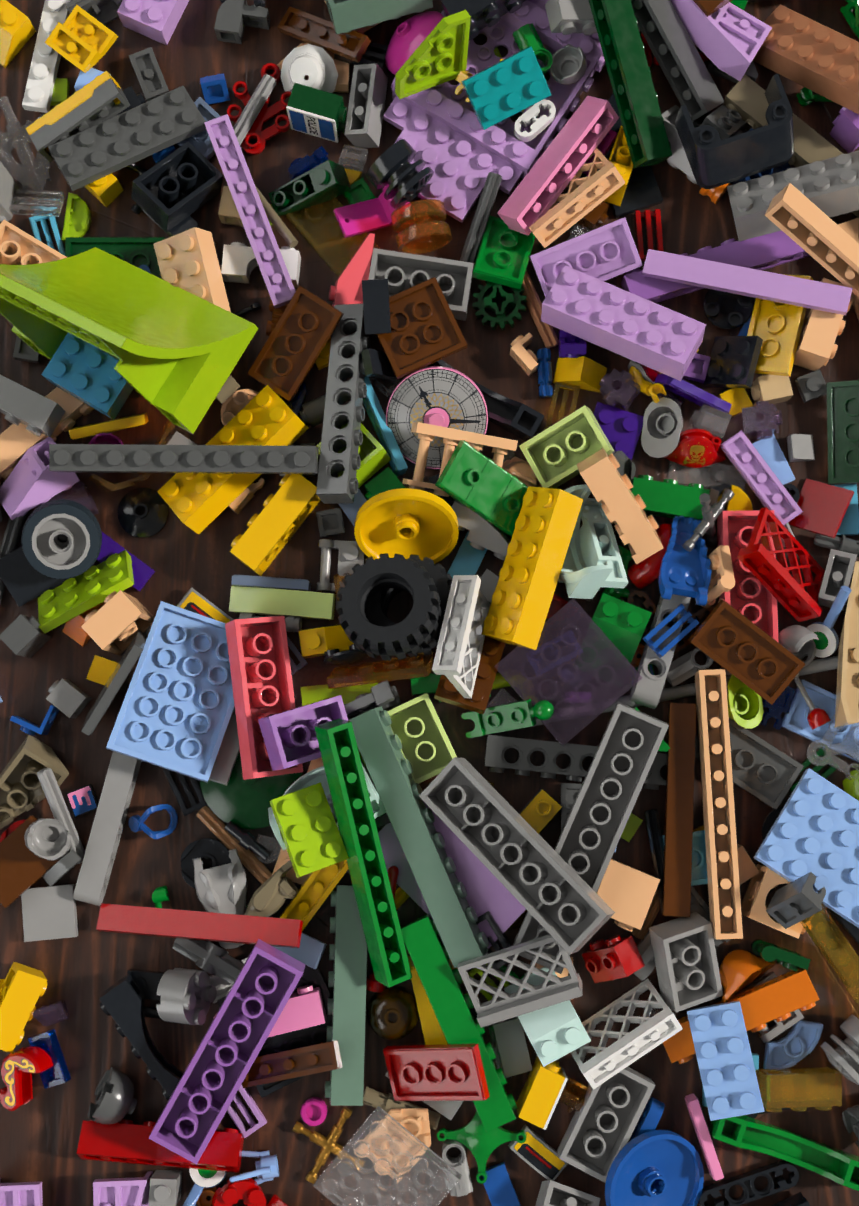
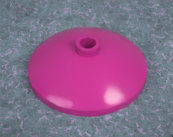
(409, 37)

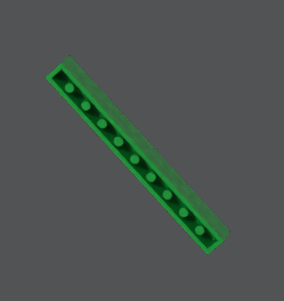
(364, 851)

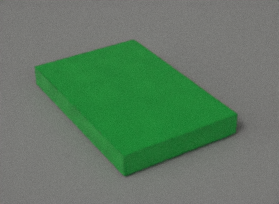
(503, 254)

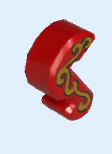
(17, 1075)

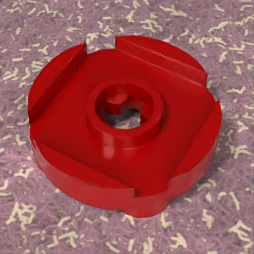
(245, 1189)

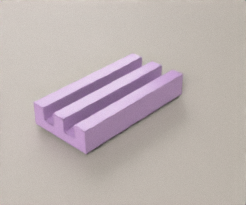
(254, 1108)

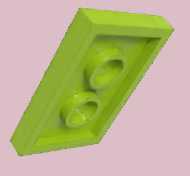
(308, 830)

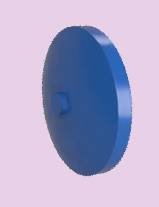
(655, 1171)

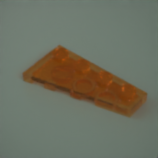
(382, 671)

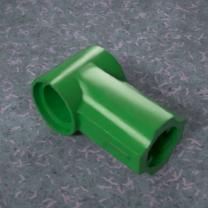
(528, 36)

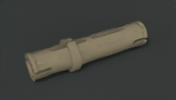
(386, 1102)

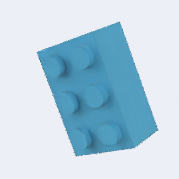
(88, 375)

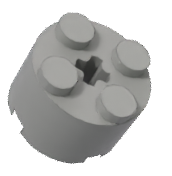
(185, 996)

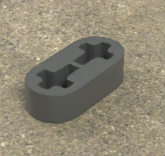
(61, 868)

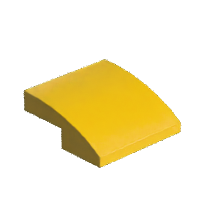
(81, 39)

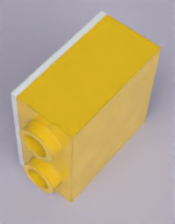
(541, 1093)

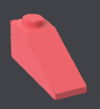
(349, 284)

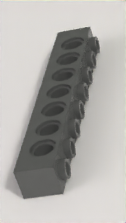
(342, 489)
(498, 745)

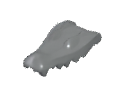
(222, 888)

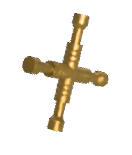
(327, 1143)

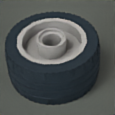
(59, 558)

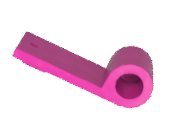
(365, 215)

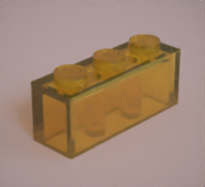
(800, 1088)

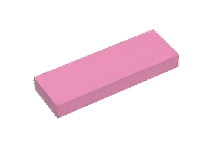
(704, 1137)

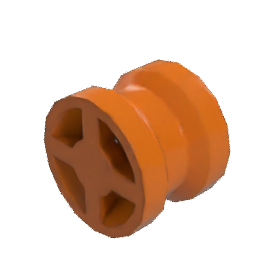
(714, 193)

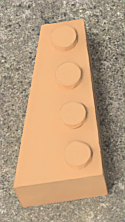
(620, 504)

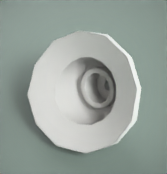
(309, 61)

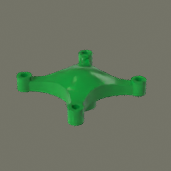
(481, 1142)

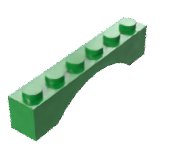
(788, 1146)

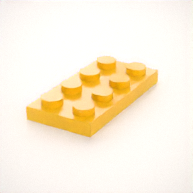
(780, 329)

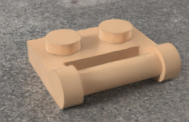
(721, 574)

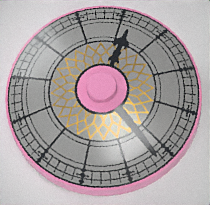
(436, 398)

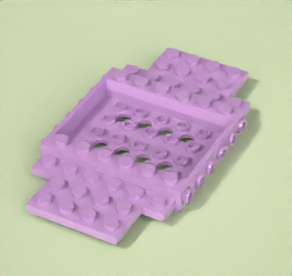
(448, 132)

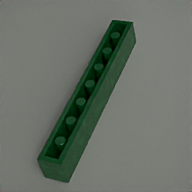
(631, 81)

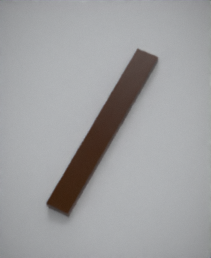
(679, 810)

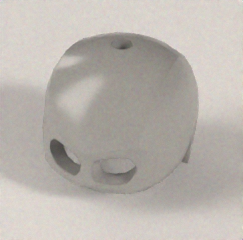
(799, 642)

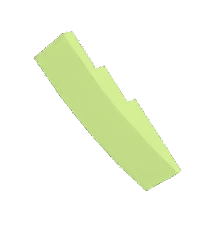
(282, 602)

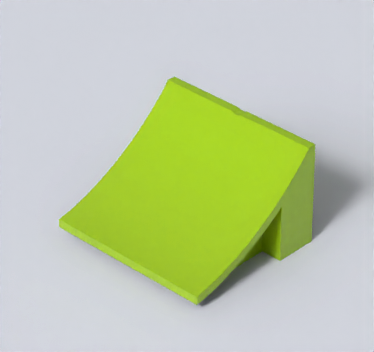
(165, 338)

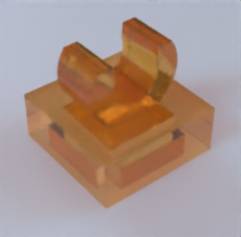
(573, 1095)

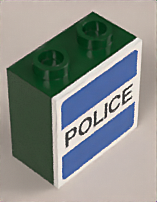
(316, 112)

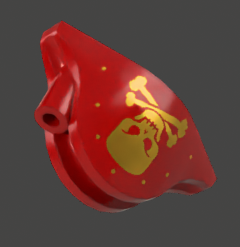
(697, 449)

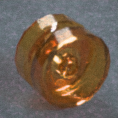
(421, 226)

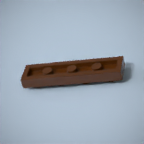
(322, 34)
(294, 1063)

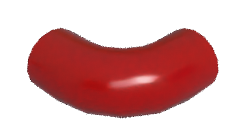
(648, 569)

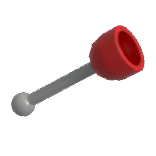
(816, 716)

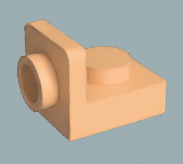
(524, 358)

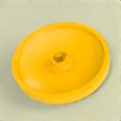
(406, 524)

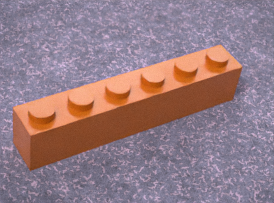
(759, 1005)

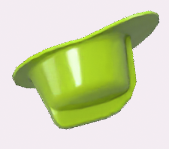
(744, 704)

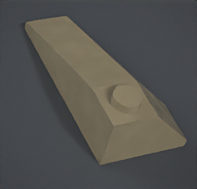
(19, 779)

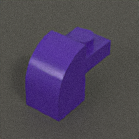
(571, 345)

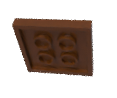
(420, 329)

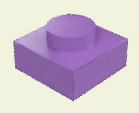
(698, 368)

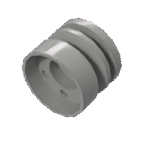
(846, 1055)

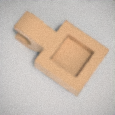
(242, 500)

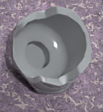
(48, 839)

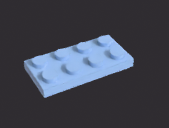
(725, 1060)

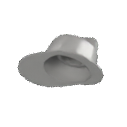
(661, 428)

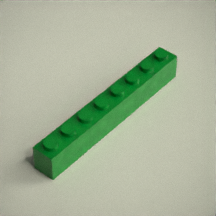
(455, 1016)

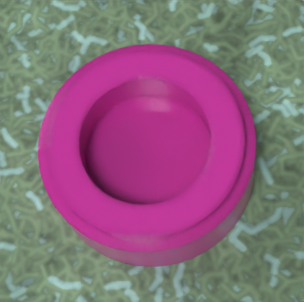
(313, 1111)

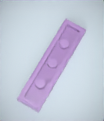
(760, 477)

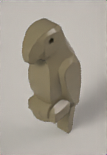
(272, 893)

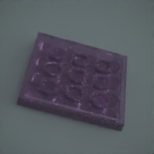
(571, 669)

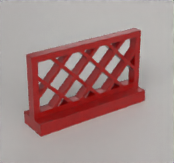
(776, 574)

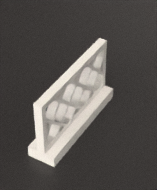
(460, 634)
(631, 1044)

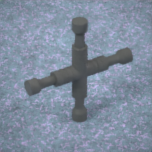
(709, 516)

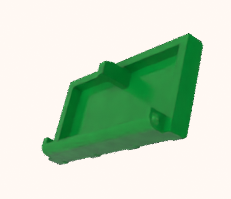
(483, 487)

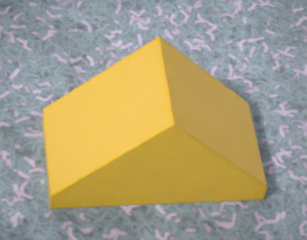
(580, 372)

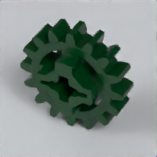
(490, 304)

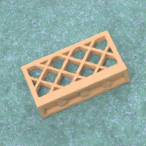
(578, 200)

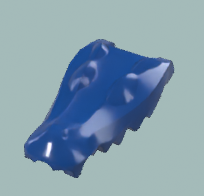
(685, 571)

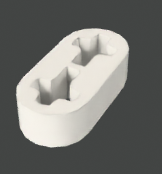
(531, 116)

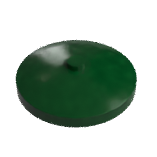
(246, 800)

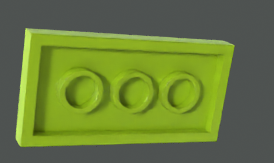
(84, 591)

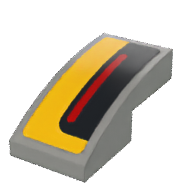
(199, 604)
(538, 1155)

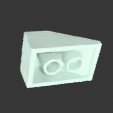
(552, 1029)

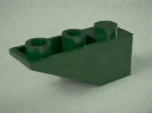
(311, 188)

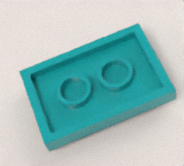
(506, 88)

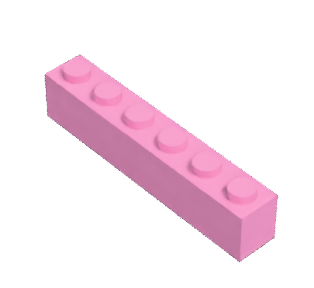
(558, 164)

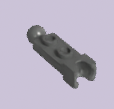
(381, 695)

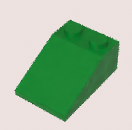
(621, 623)

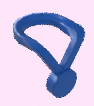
(137, 824)

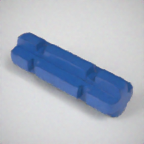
(544, 373)

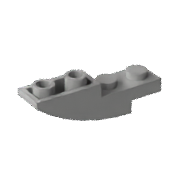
(481, 533)

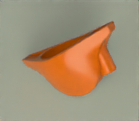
(740, 970)

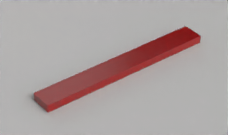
(199, 925)

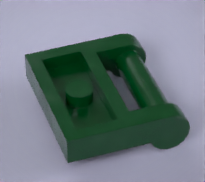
(785, 957)

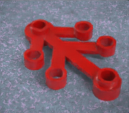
(264, 115)

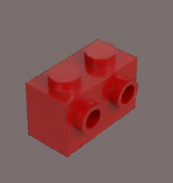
(612, 958)

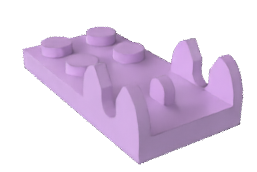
(597, 253)

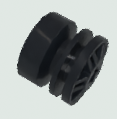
(395, 169)

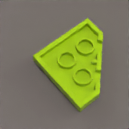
(437, 57)

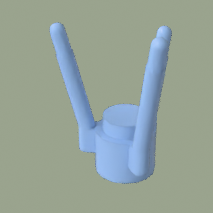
(266, 1167)

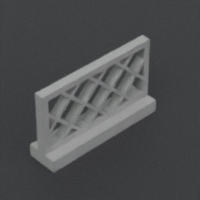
(526, 1000)

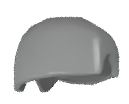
(568, 65)

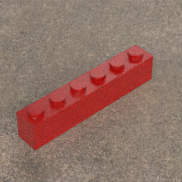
(131, 1144)

